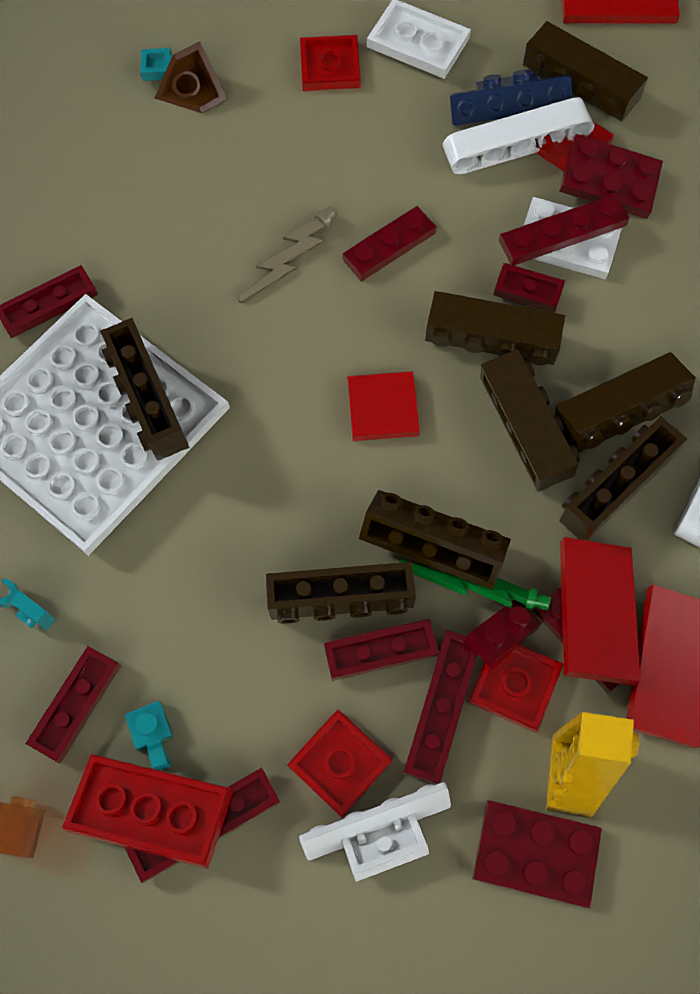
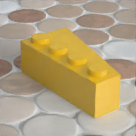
(588, 762)

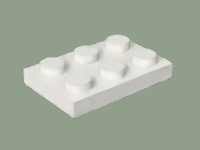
(418, 38)
(587, 257)

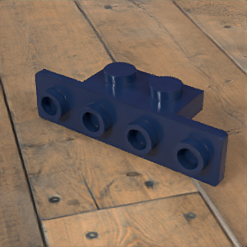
(507, 96)

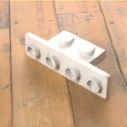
(381, 835)

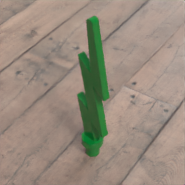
(501, 591)

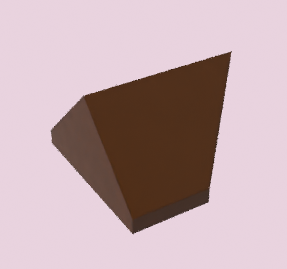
(191, 81)

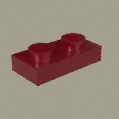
(529, 288)
(503, 632)

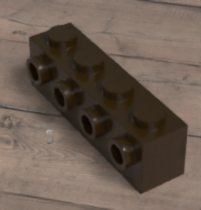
(593, 73)
(494, 327)
(144, 389)
(625, 401)
(528, 420)
(624, 477)
(434, 539)
(340, 591)

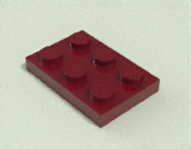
(603, 169)
(537, 854)

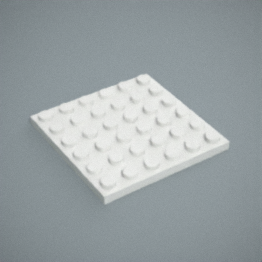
(69, 433)

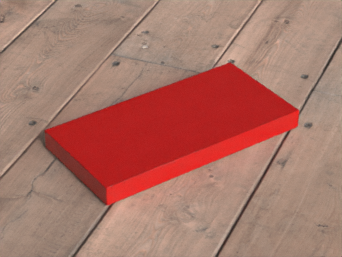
(621, 11)
(599, 612)
(669, 660)
(148, 810)

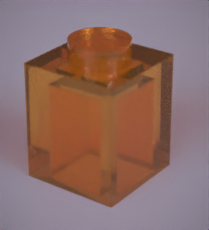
(20, 827)

